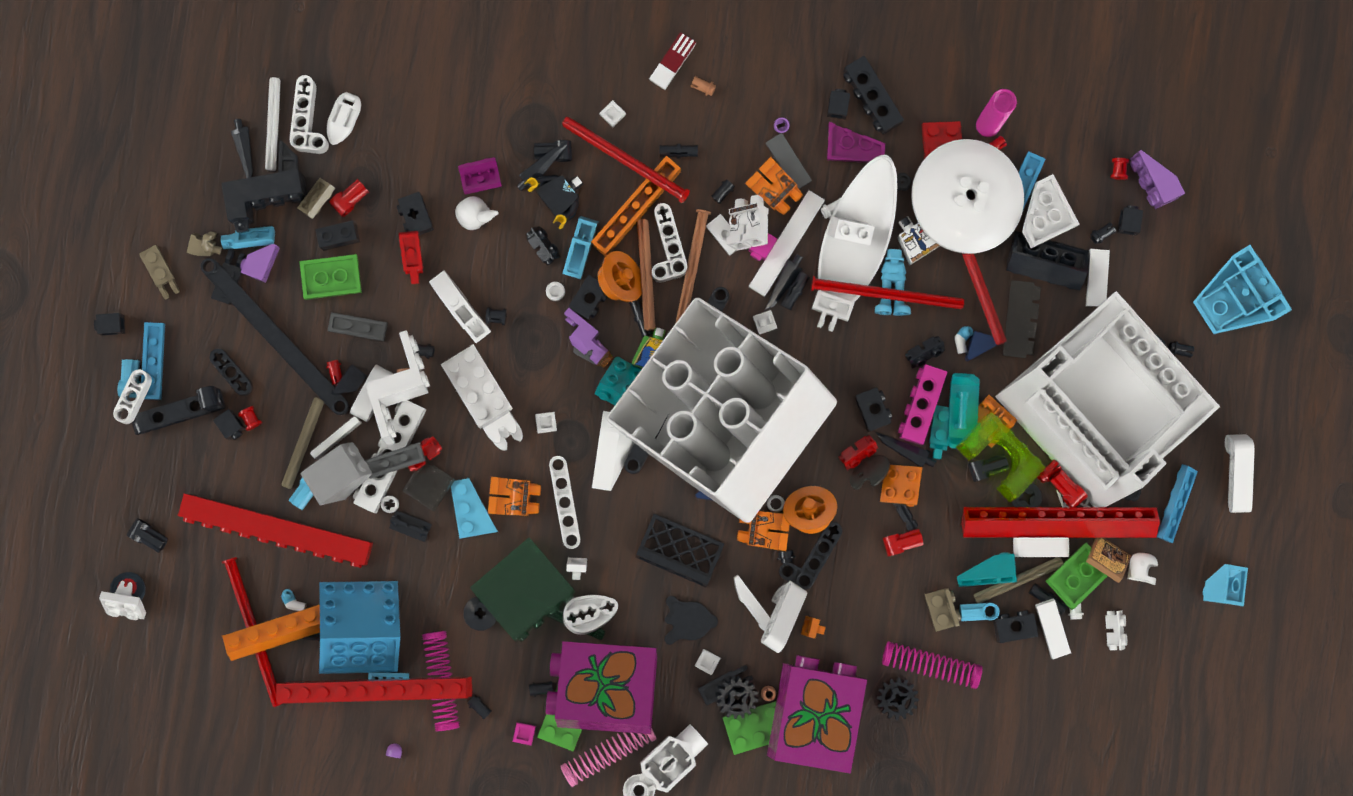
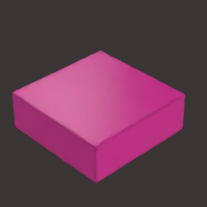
(524, 733)

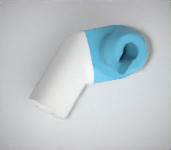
(961, 337)
(291, 602)

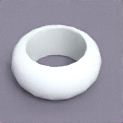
(775, 510)

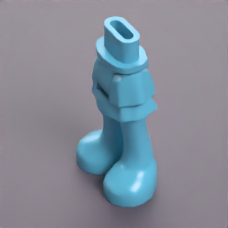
(893, 272)

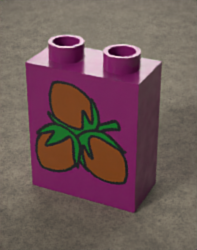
(603, 687)
(817, 715)

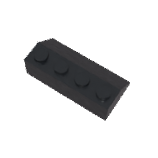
(1048, 262)

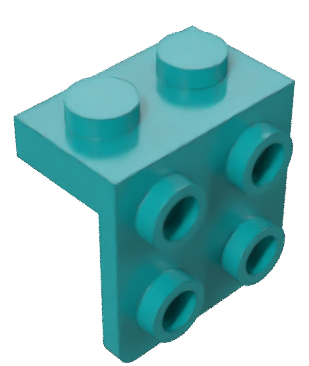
(616, 380)

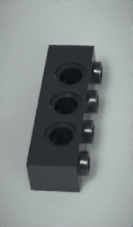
(862, 68)

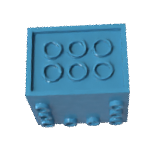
(359, 627)

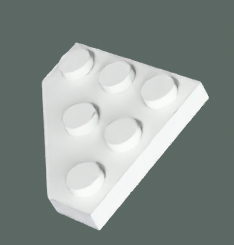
(1047, 213)

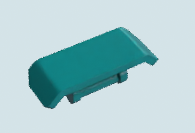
(962, 407)

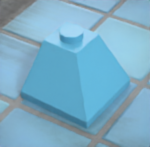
(1226, 585)

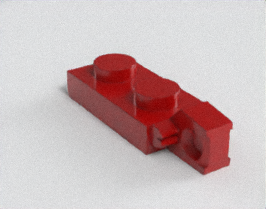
(411, 254)

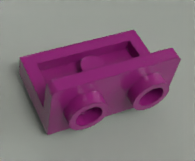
(479, 175)

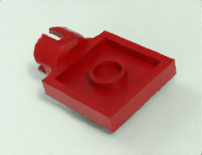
(939, 133)

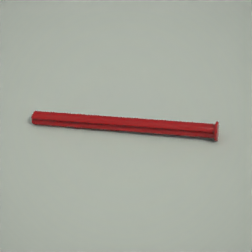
(626, 159)
(886, 293)
(984, 298)
(249, 621)

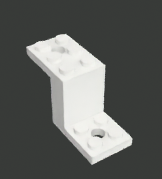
(397, 388)

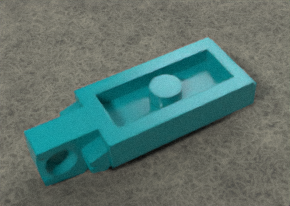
(939, 431)

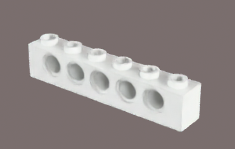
(407, 432)

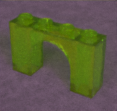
(1024, 464)

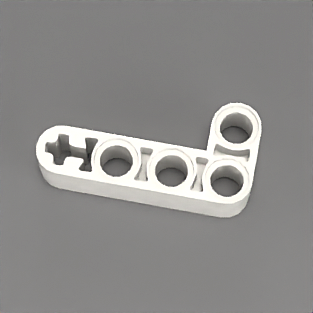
(305, 113)
(667, 241)
(1240, 472)
(788, 603)

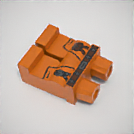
(779, 190)
(519, 497)
(759, 534)

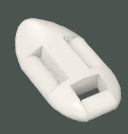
(342, 118)

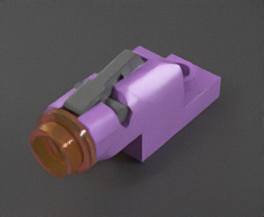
(584, 341)

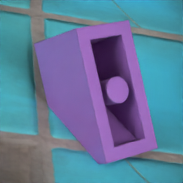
(260, 263)

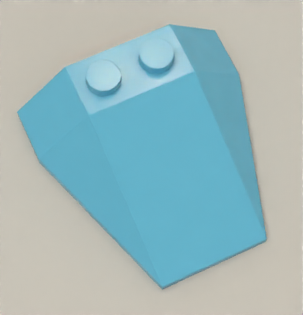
(1241, 295)

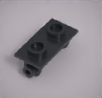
(548, 251)
(933, 348)
(410, 526)

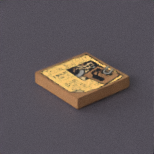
(1108, 559)

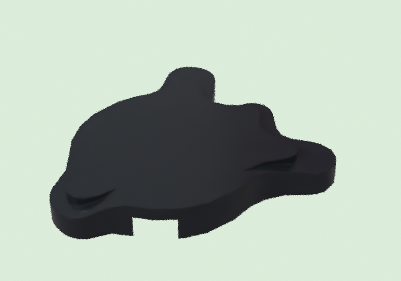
(688, 620)

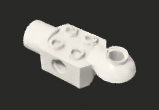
(667, 763)

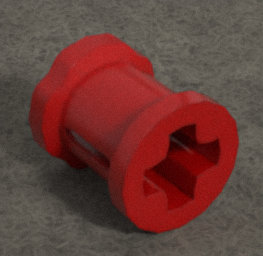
(1119, 168)
(249, 418)

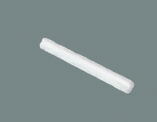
(272, 124)

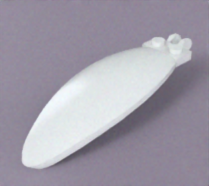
(870, 200)

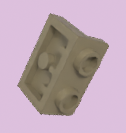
(316, 198)
(942, 609)

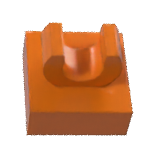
(812, 627)

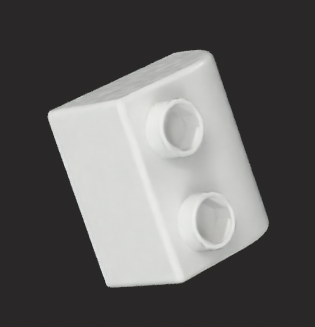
(732, 407)

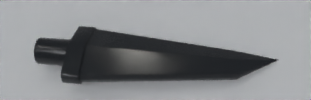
(242, 143)
(540, 166)
(786, 278)
(912, 453)

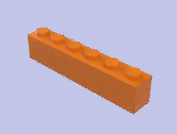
(633, 209)
(272, 633)

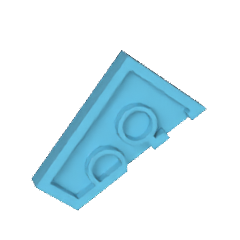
(469, 510)

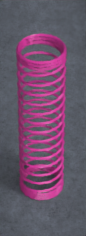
(996, 112)
(976, 675)
(445, 725)

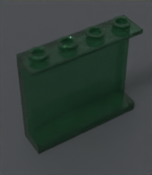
(523, 590)

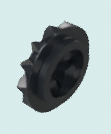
(1034, 500)

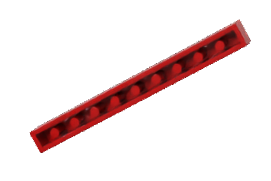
(1060, 522)
(275, 529)
(374, 690)

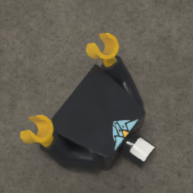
(558, 195)

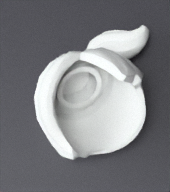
(473, 213)

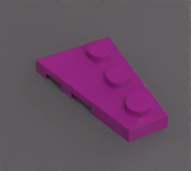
(851, 146)

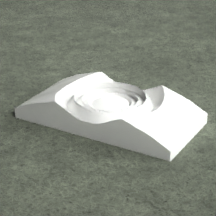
(751, 603)

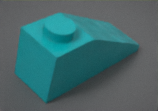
(994, 570)

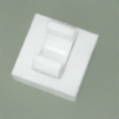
(765, 322)
(576, 566)

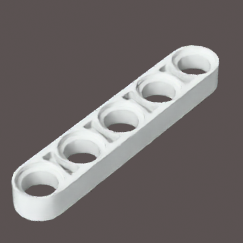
(566, 492)

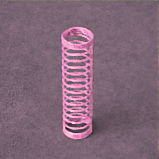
(570, 777)

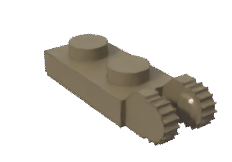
(159, 270)

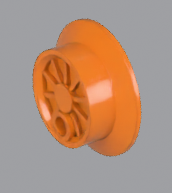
(620, 277)
(810, 509)

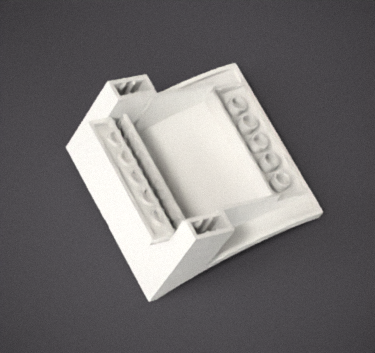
(1108, 403)

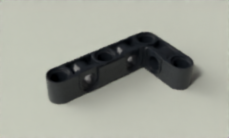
(210, 401)

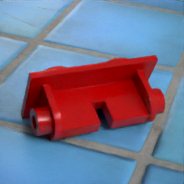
(430, 448)
(852, 458)

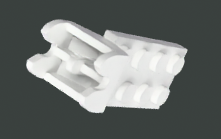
(482, 396)

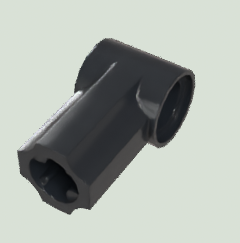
(541, 149)
(984, 468)
(143, 533)

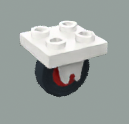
(125, 597)

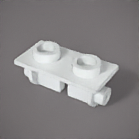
(1117, 637)

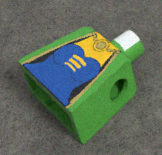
(648, 347)

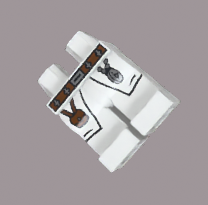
(748, 224)

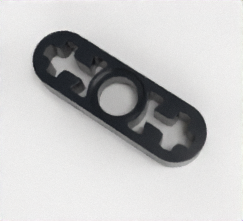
(236, 386)

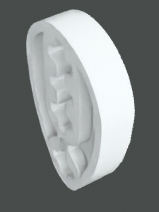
(582, 604)

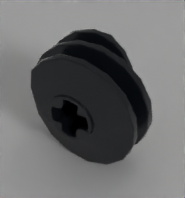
(474, 620)

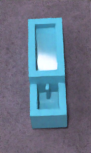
(580, 247)

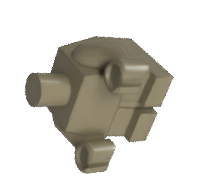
(203, 245)

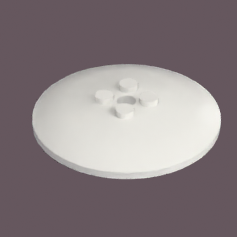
(942, 201)

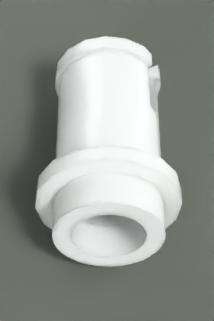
(828, 210)
(1076, 613)

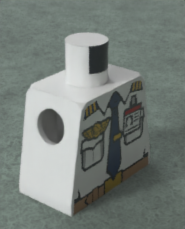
(915, 241)

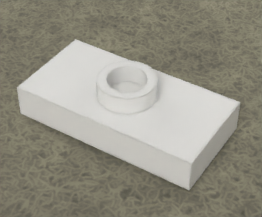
(721, 230)

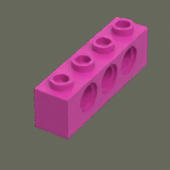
(936, 378)

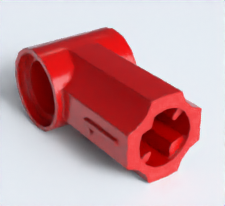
(344, 201)
(1071, 492)
(898, 543)

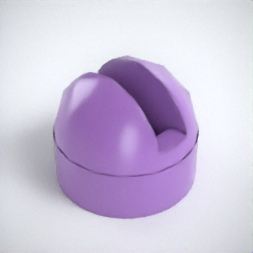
(782, 129)
(394, 750)

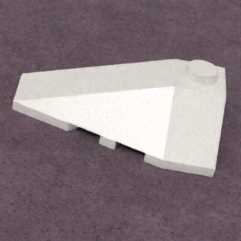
(611, 455)

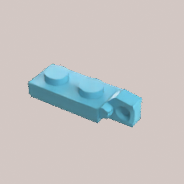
(255, 237)

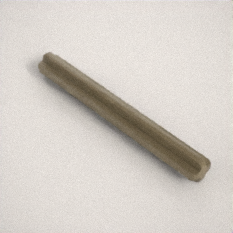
(302, 443)
(1022, 578)

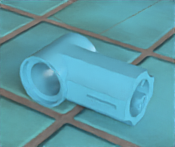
(128, 367)
(302, 495)
(976, 611)

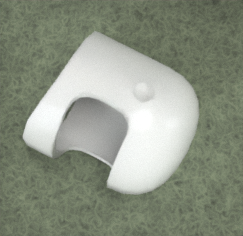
(1139, 567)

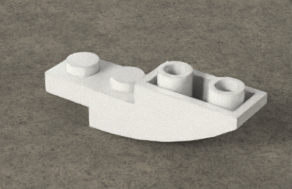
(459, 306)

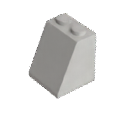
(337, 474)

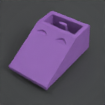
(1158, 181)

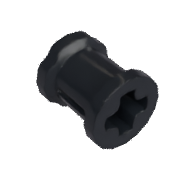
(496, 316)

